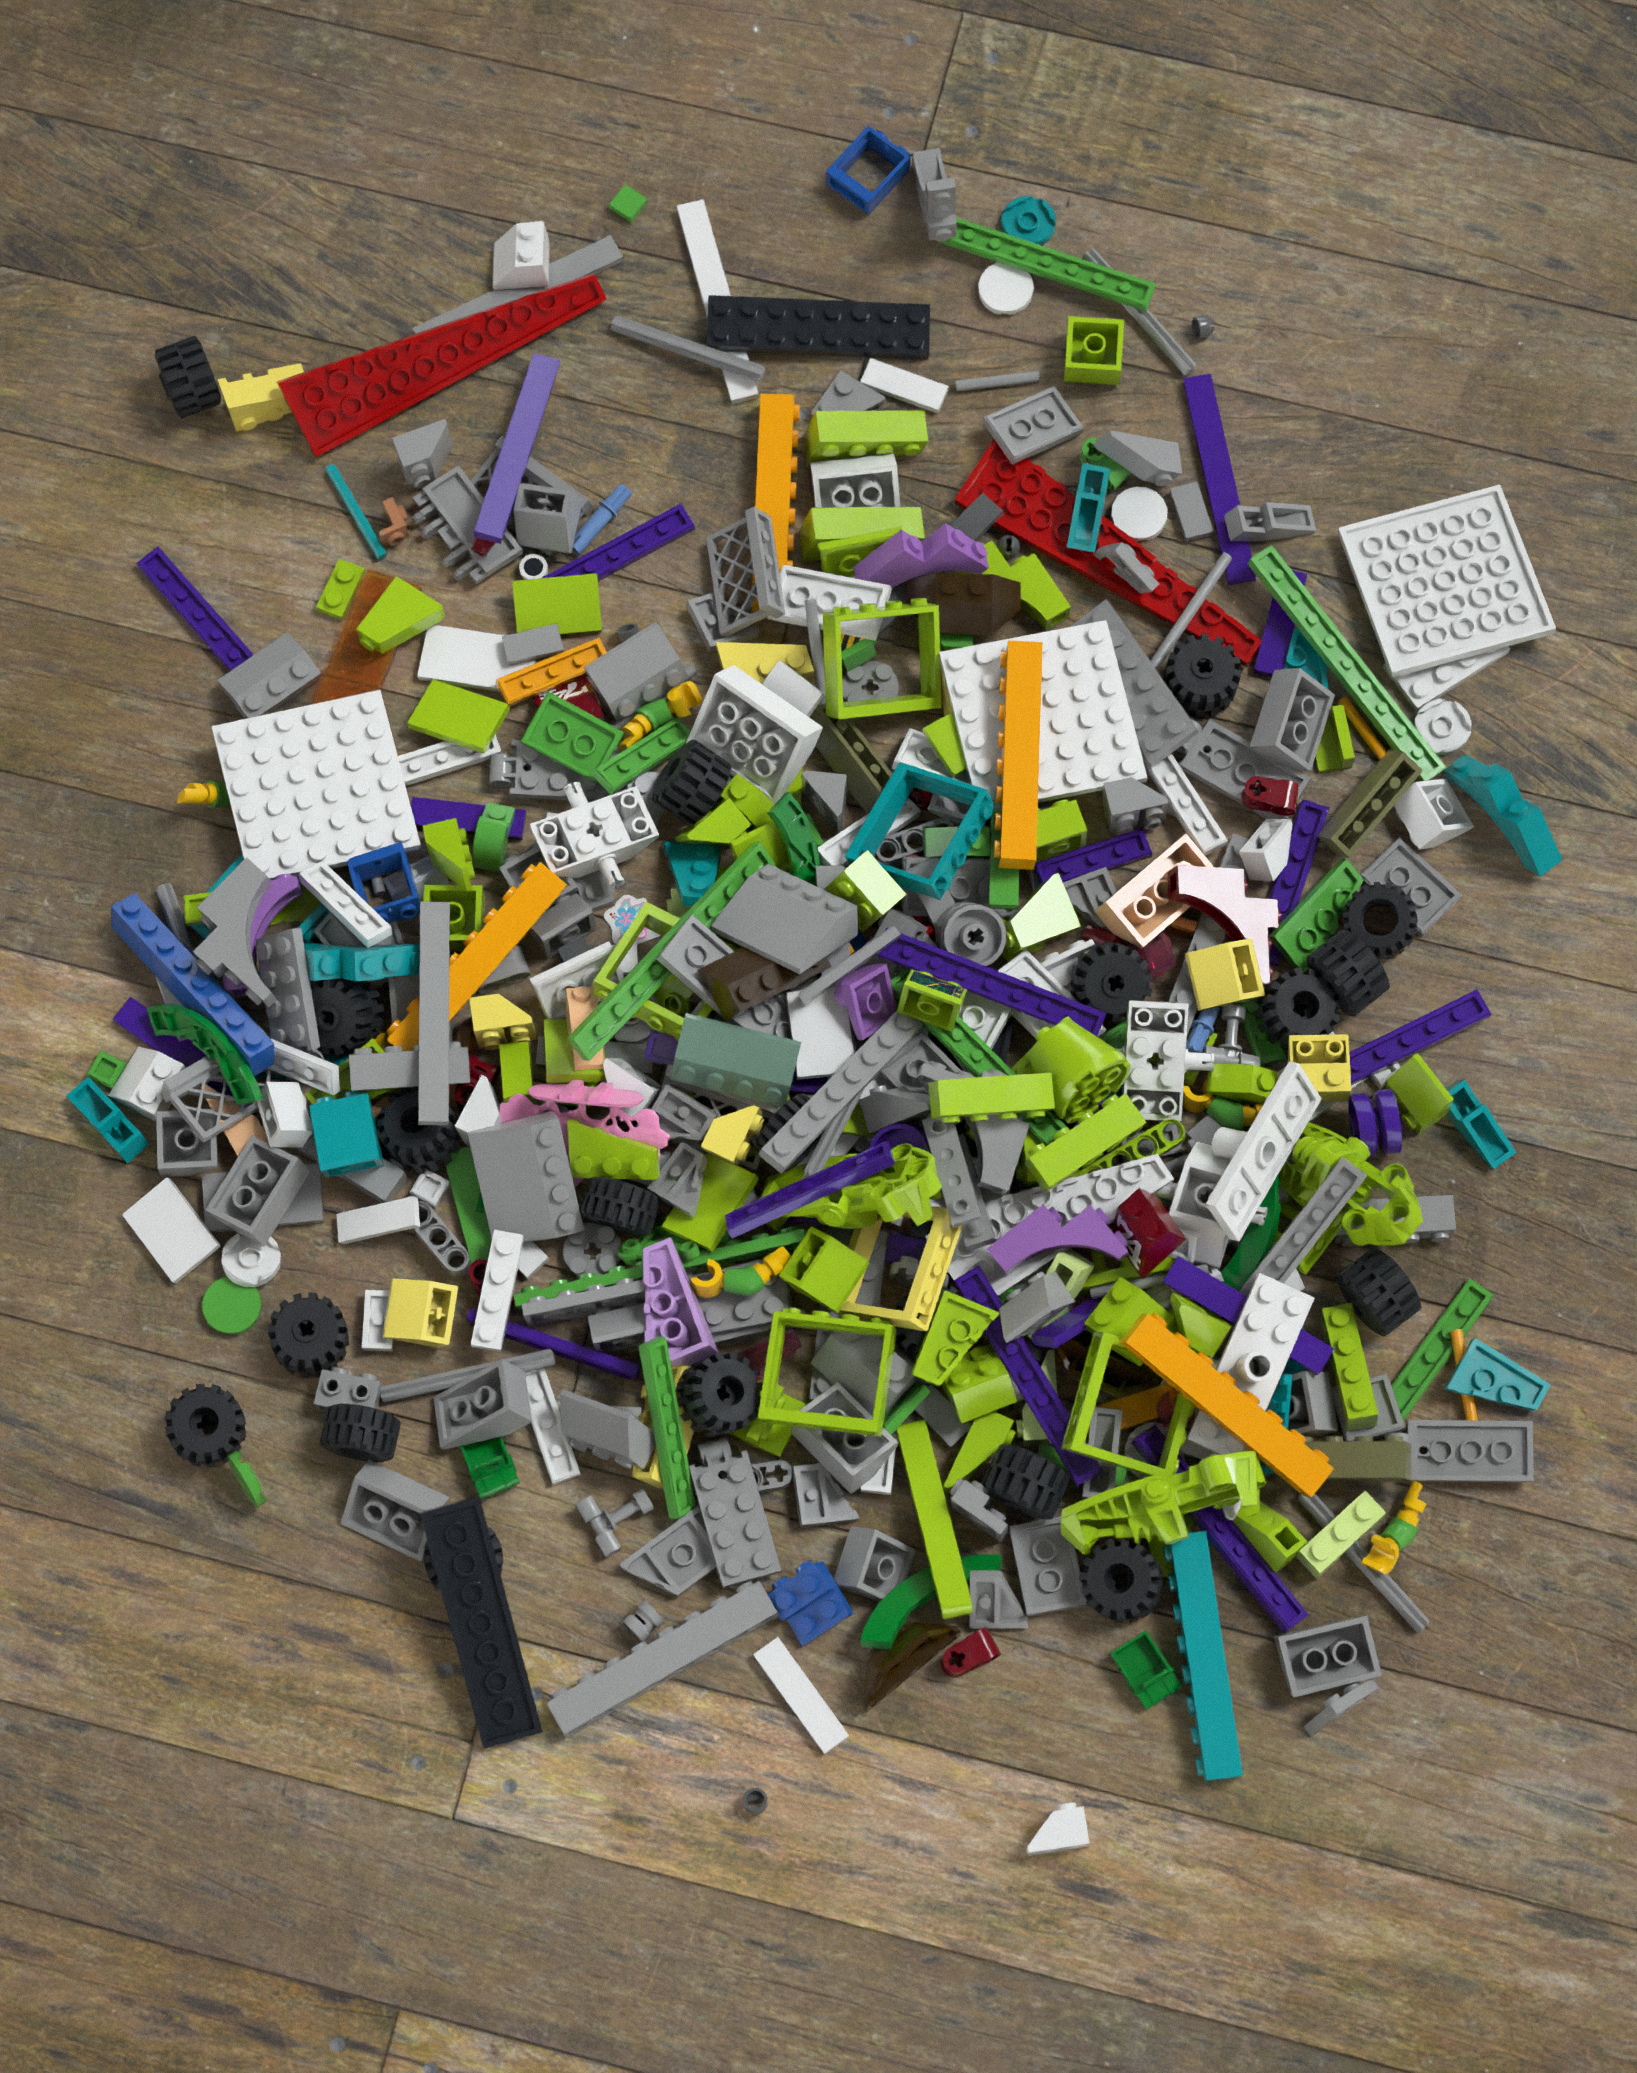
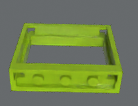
(929, 660)
(650, 1012)
(822, 1321)
(1084, 1407)

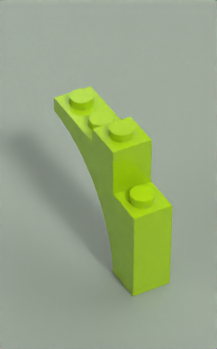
(1038, 591)

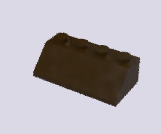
(748, 980)

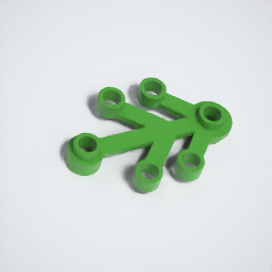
(632, 1249)

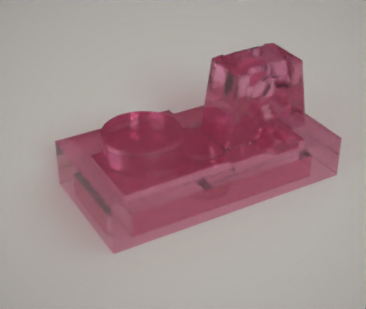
(758, 1353)

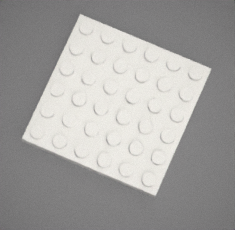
(1446, 581)
(1083, 713)
(315, 784)

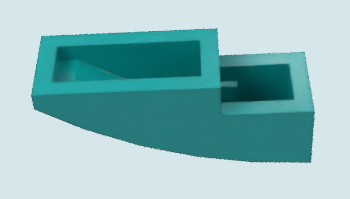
(1088, 507)
(108, 1120)
(1478, 1125)

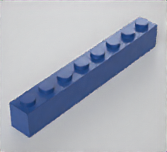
(187, 982)

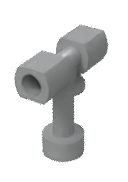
(1231, 1052)
(604, 1523)

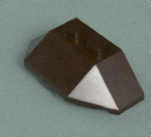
(968, 601)
(1120, 1376)
(910, 1652)

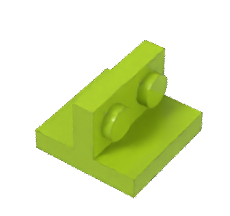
(767, 1436)

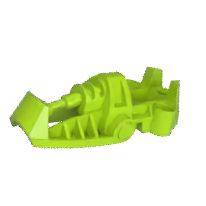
(1316, 1157)
(892, 1192)
(1158, 1503)

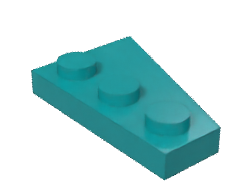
(1496, 1378)

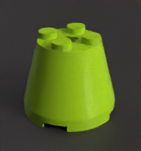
(1080, 1065)

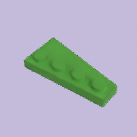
(1316, 915)

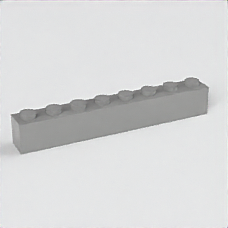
(661, 1659)

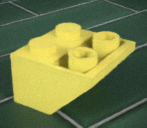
(1225, 974)
(499, 1022)
(1325, 1063)
(731, 1134)
(420, 1312)

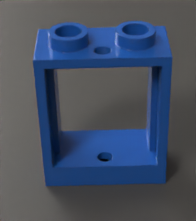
(851, 189)
(390, 859)

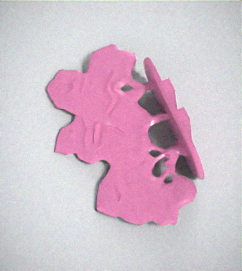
(604, 1095)

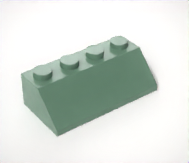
(735, 1060)

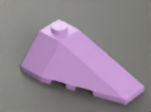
(673, 1306)

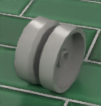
(987, 930)

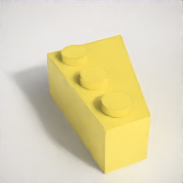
(257, 398)
(759, 659)

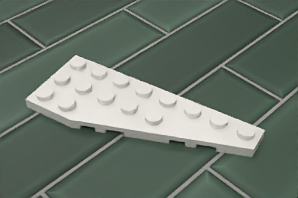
(1100, 1189)

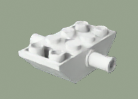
(595, 834)
(1160, 1030)
(1197, 1182)

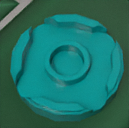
(1029, 220)

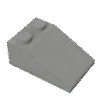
(905, 1066)
(483, 1406)

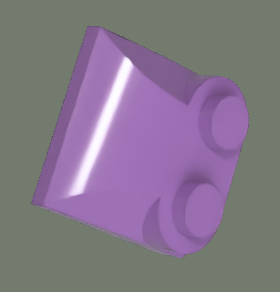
(867, 997)

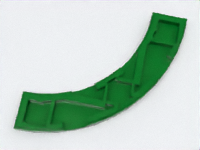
(797, 837)
(184, 1022)
(1255, 1242)
(912, 1593)

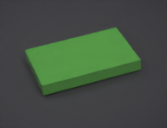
(571, 736)

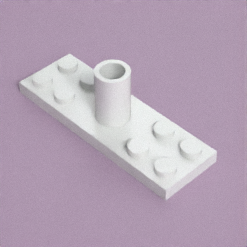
(1261, 1151)
(1262, 1333)

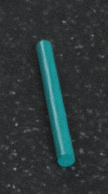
(356, 512)

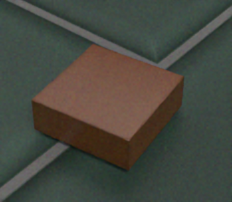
(1182, 927)

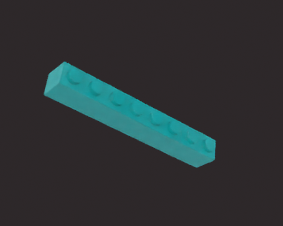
(1204, 1657)

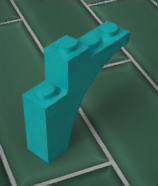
(1516, 817)
(360, 962)

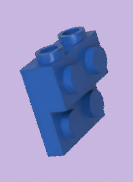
(810, 1601)

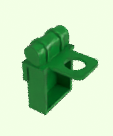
(490, 1466)
(1145, 1670)

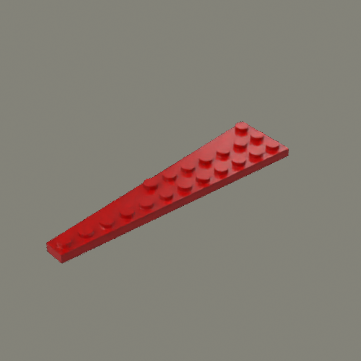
(371, 386)
(1041, 516)

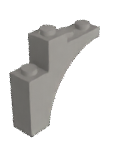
(935, 194)
(232, 912)
(996, 1140)

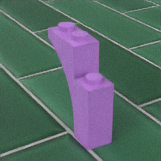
(907, 557)
(281, 892)
(1043, 1233)

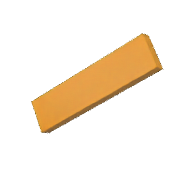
(549, 673)

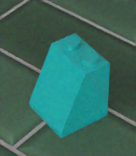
(345, 1134)

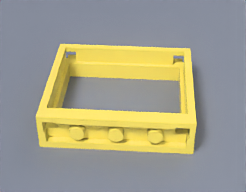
(927, 1280)

